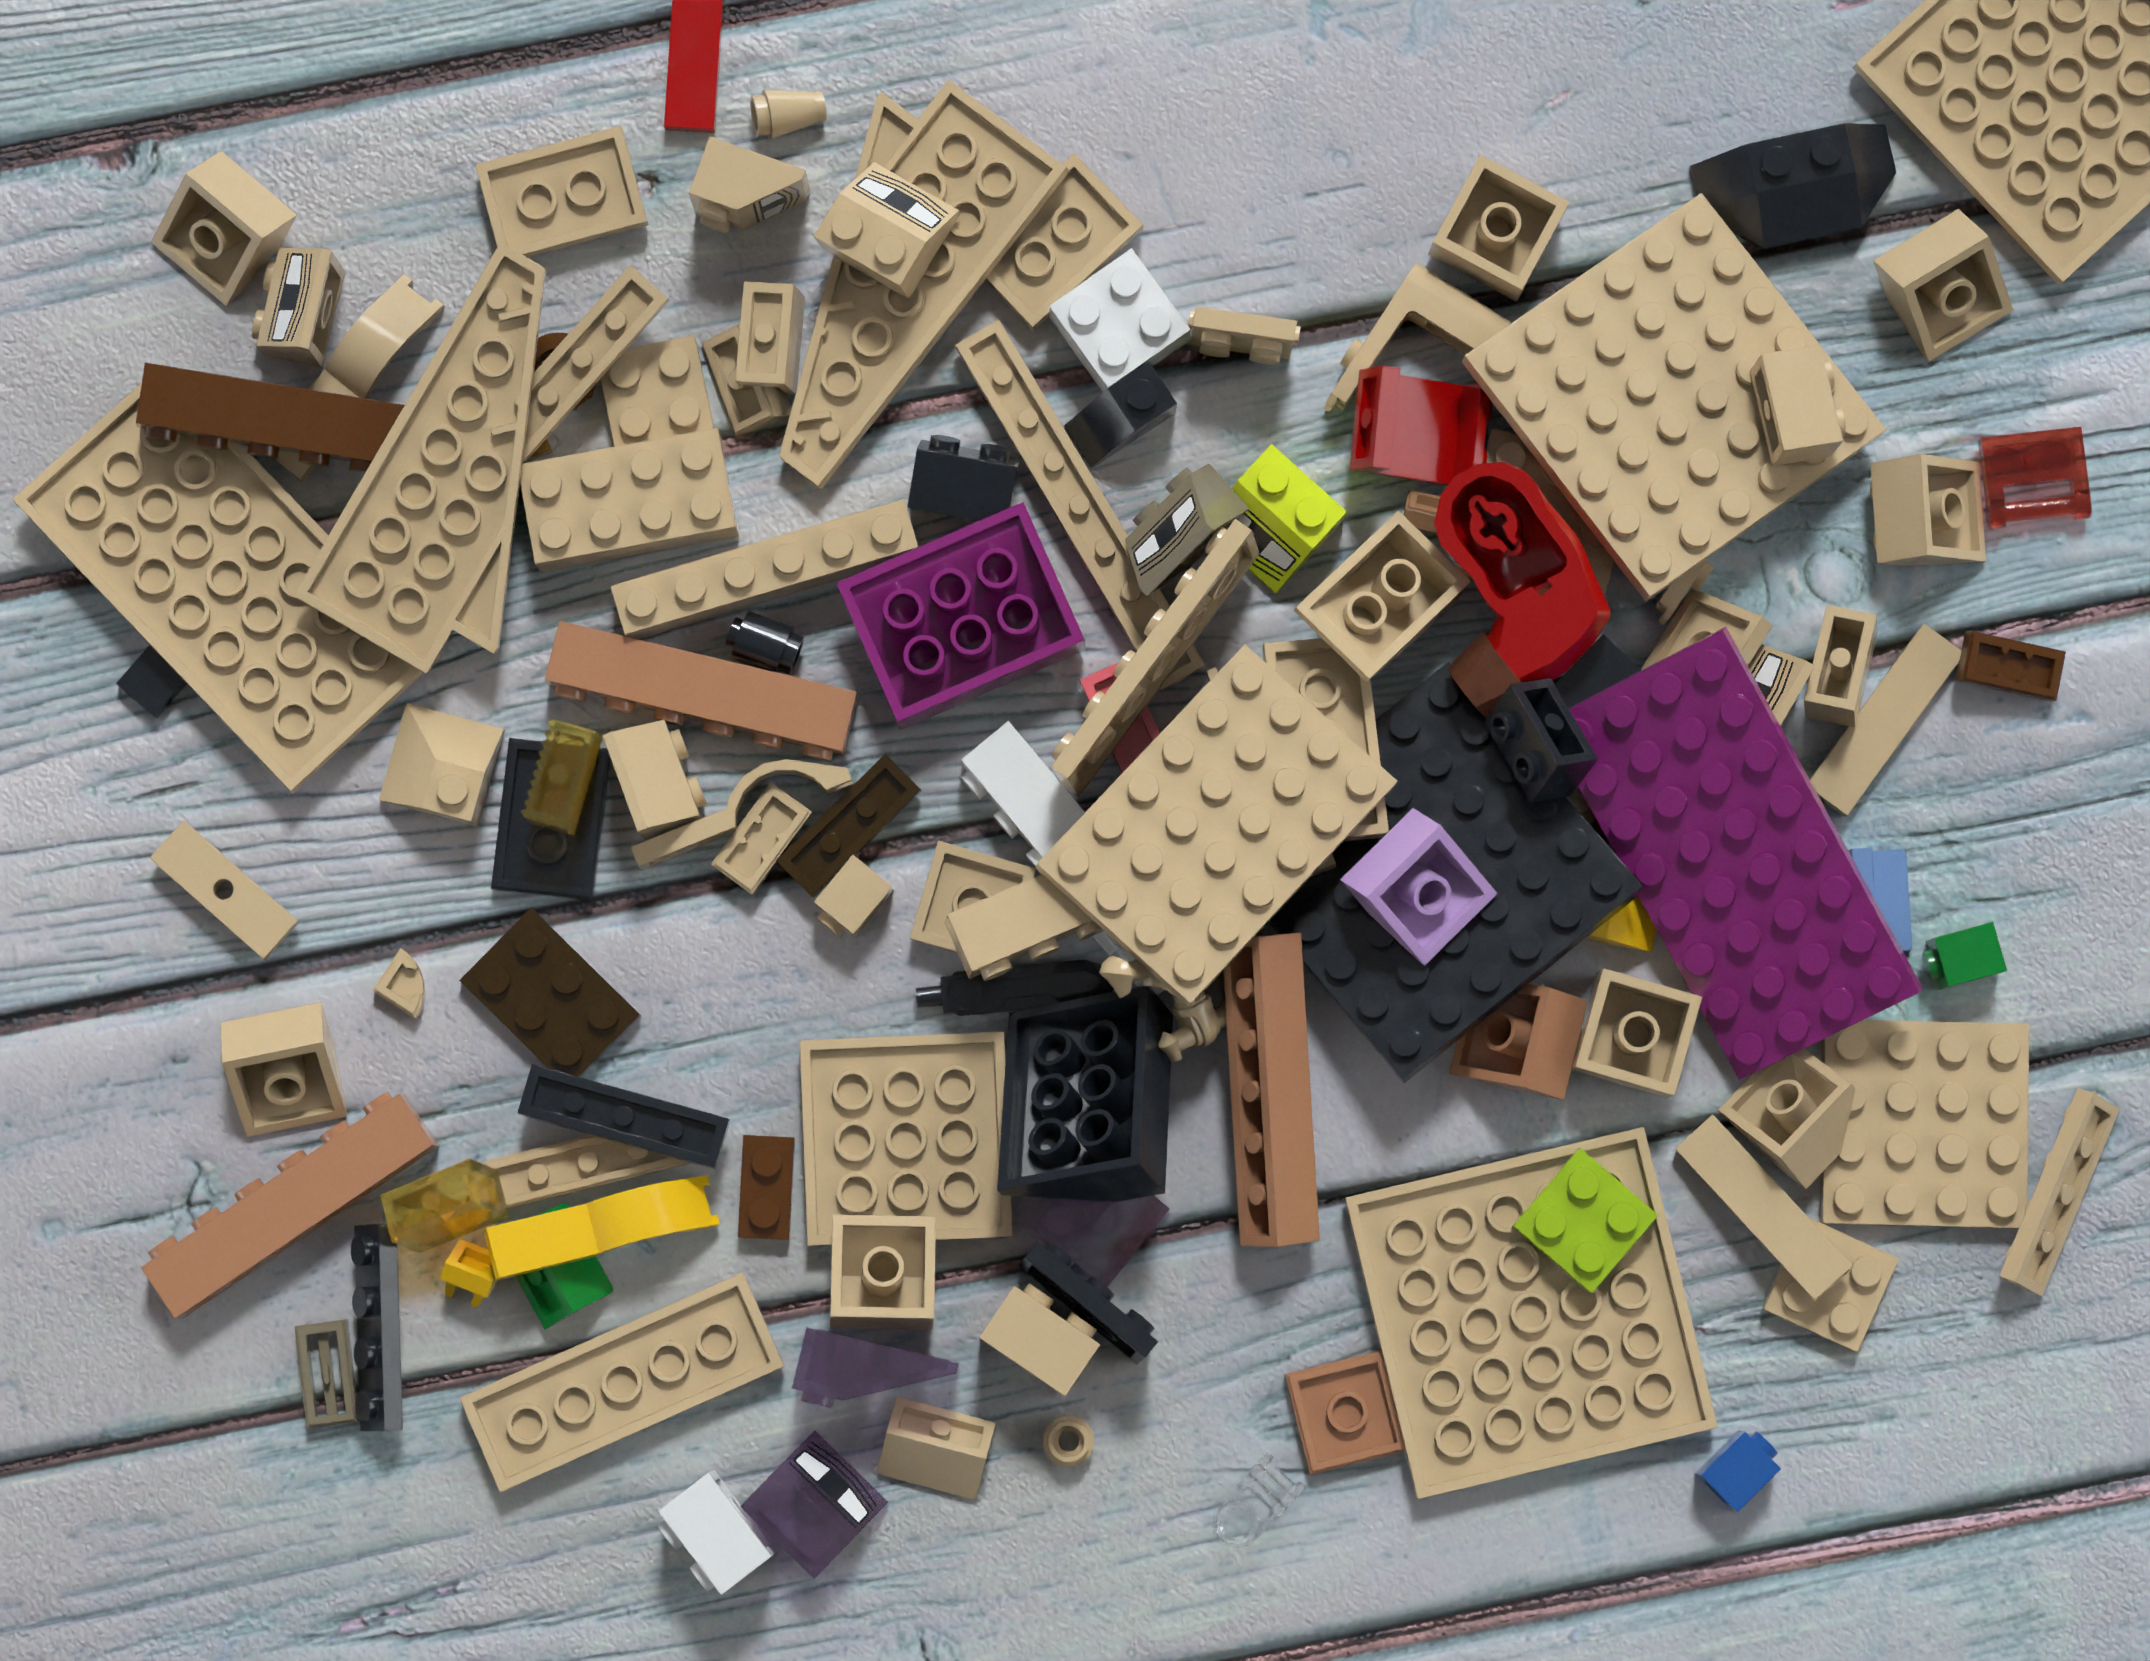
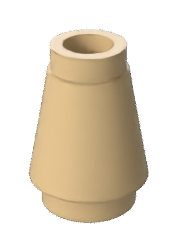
(786, 111)

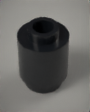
(764, 643)

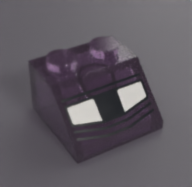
(814, 1504)

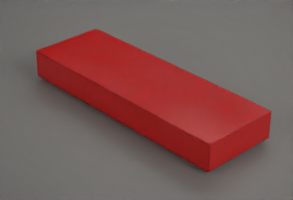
(693, 65)

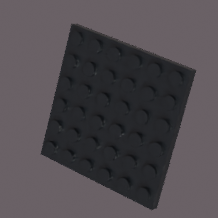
(1540, 857)

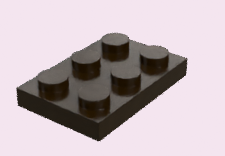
(549, 996)

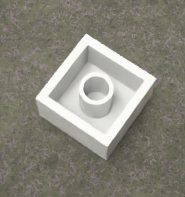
(1119, 321)
(715, 1533)

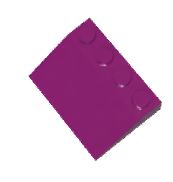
(961, 616)

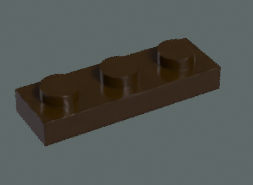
(848, 825)

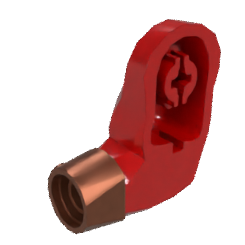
(1528, 575)

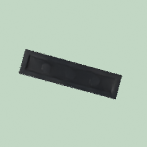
(624, 1116)
(378, 1329)

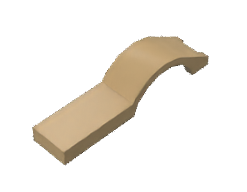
(369, 349)
(726, 821)

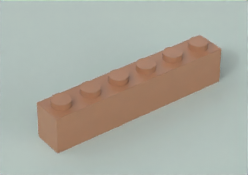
(701, 689)
(1271, 1093)
(289, 1205)

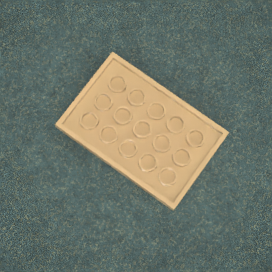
(1216, 825)

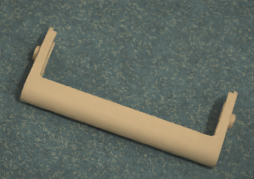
(1464, 326)

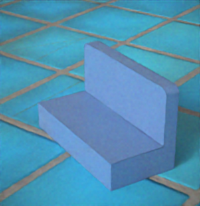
(1888, 882)

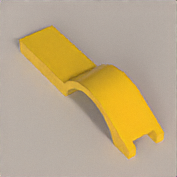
(599, 1226)

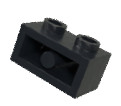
(962, 479)
(1540, 740)

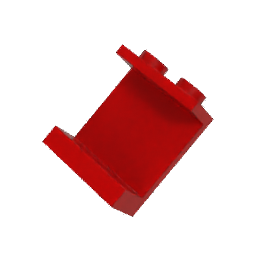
(1417, 426)

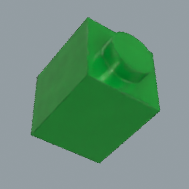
(1964, 956)

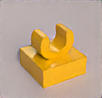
(469, 1269)

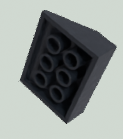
(1086, 1099)

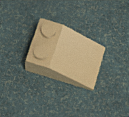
(1383, 596)

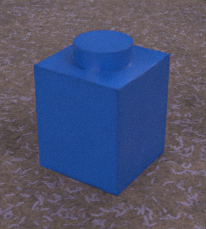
(1740, 1469)

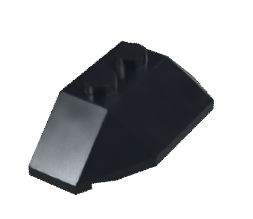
(1799, 183)

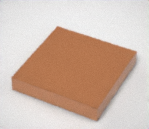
(1345, 1412)

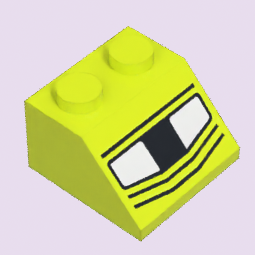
(1286, 516)

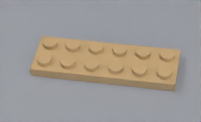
(1144, 672)
(621, 1382)

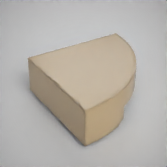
(403, 984)

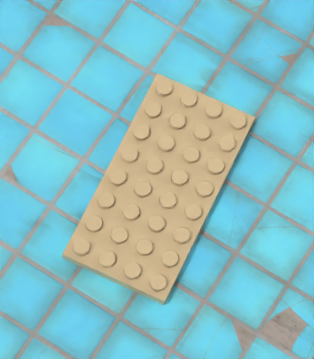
(206, 570)

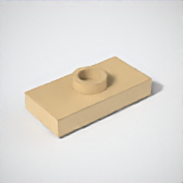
(761, 838)

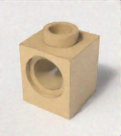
(852, 898)

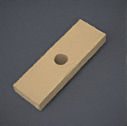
(201, 871)

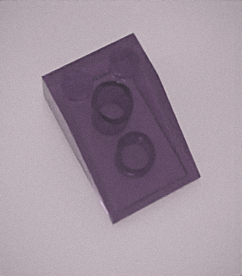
(851, 1367)

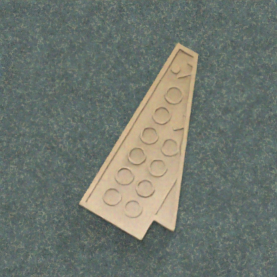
(872, 336)
(437, 508)

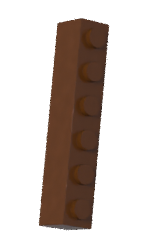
(263, 416)

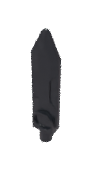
(1015, 990)

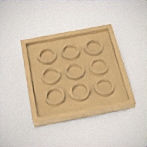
(1931, 1125)
(905, 1131)

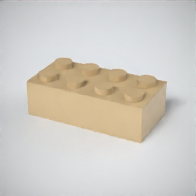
(628, 500)

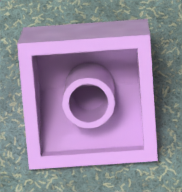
(1419, 885)

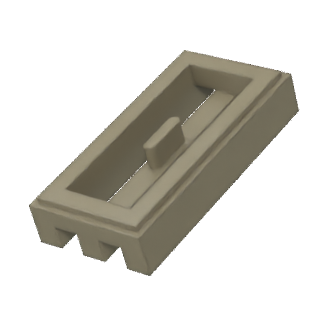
(347, 1373)

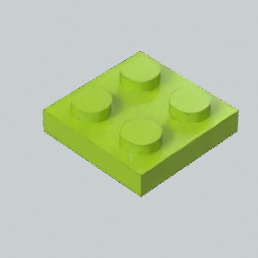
(1585, 1220)

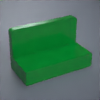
(564, 1288)

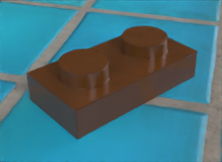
(766, 1187)

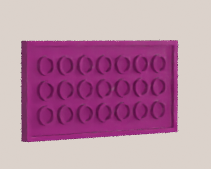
(1737, 856)

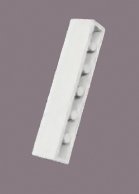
(1028, 802)

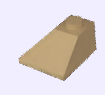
(441, 764)
(1794, 1114)

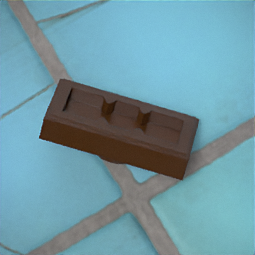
(2010, 666)

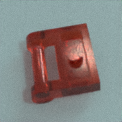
(2034, 460)

